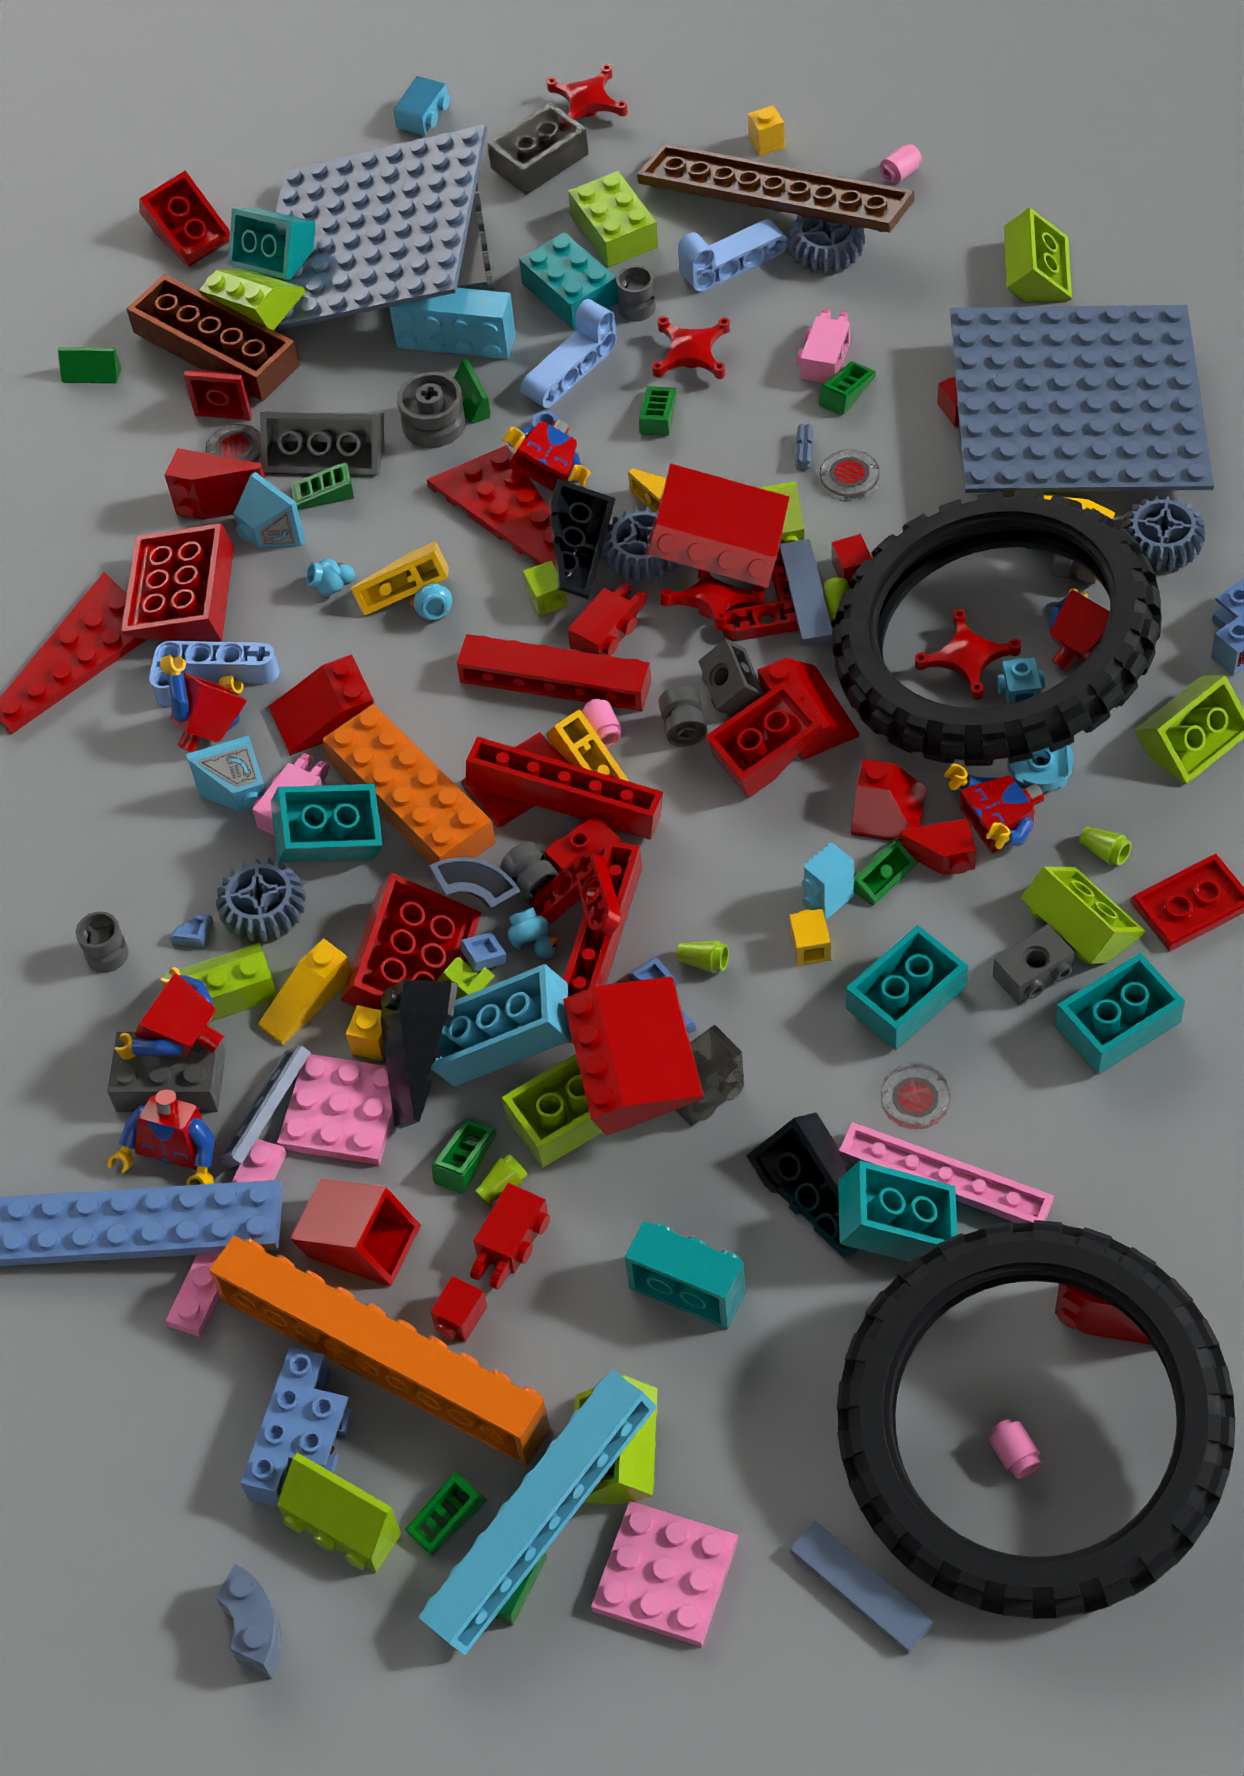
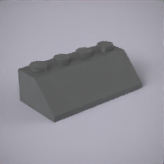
(321, 440)

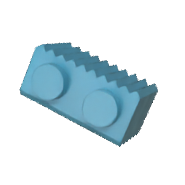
(421, 105)
(828, 880)

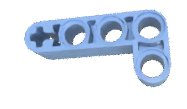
(714, 264)
(574, 357)
(212, 660)

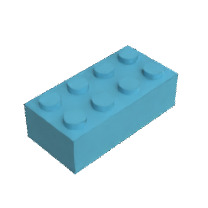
(457, 323)
(504, 1025)

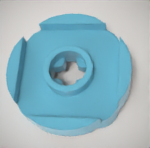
(1048, 776)

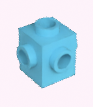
(1020, 680)

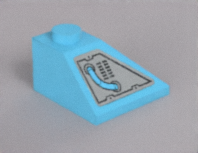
(267, 516)
(228, 774)

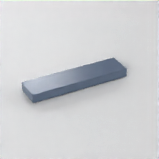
(806, 592)
(263, 1107)
(862, 1587)

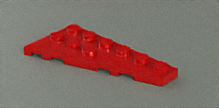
(500, 502)
(74, 654)

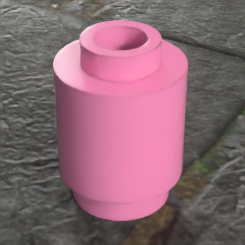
(900, 163)
(603, 720)
(1014, 1448)

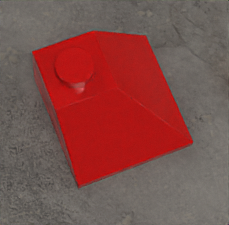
(217, 394)
(886, 801)

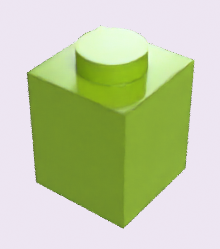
(543, 589)

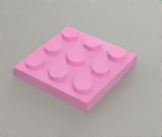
(339, 1110)
(665, 1573)

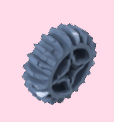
(825, 243)
(1181, 526)
(627, 544)
(241, 898)

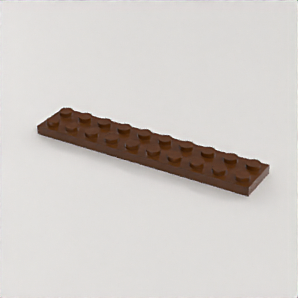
(777, 187)

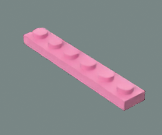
(972, 1185)
(198, 1293)

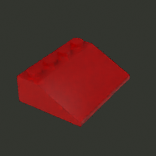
(718, 525)
(179, 585)
(407, 937)
(632, 1052)

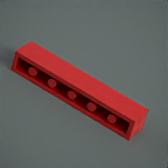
(553, 672)
(563, 787)
(593, 951)

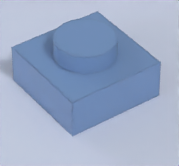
(483, 951)

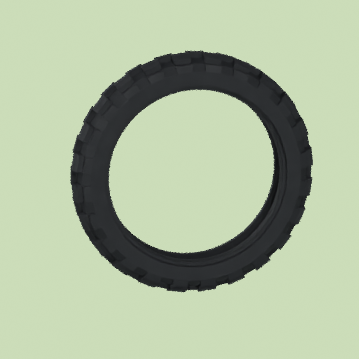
(1020, 727)
(1037, 1584)

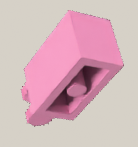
(824, 347)
(290, 776)

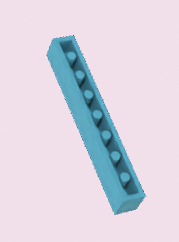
(537, 1512)

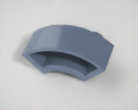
(474, 877)
(255, 1622)

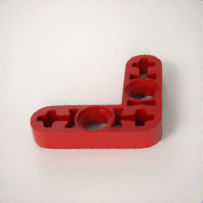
(783, 606)
(586, 875)

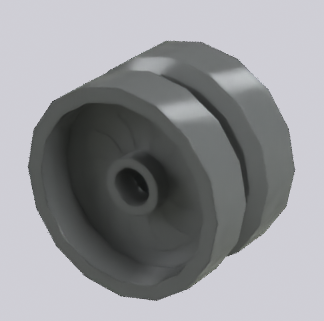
(431, 409)

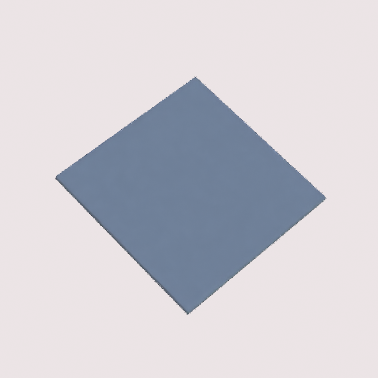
(384, 224)
(1079, 399)

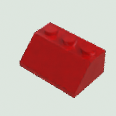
(819, 699)

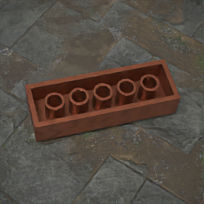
(213, 336)

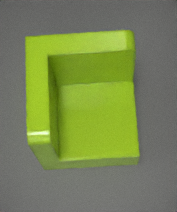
(465, 977)

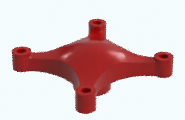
(588, 95)
(691, 348)
(712, 598)
(968, 654)

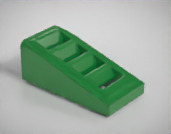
(843, 390)
(649, 418)
(338, 489)
(455, 1174)
(455, 1523)

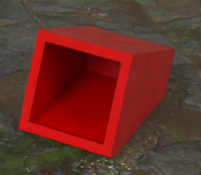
(356, 1229)

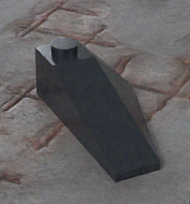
(579, 532)
(411, 1031)
(805, 1170)

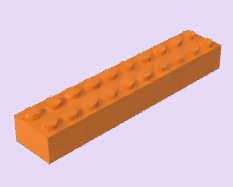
(382, 1349)

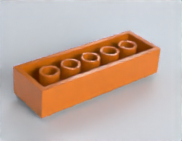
(409, 788)

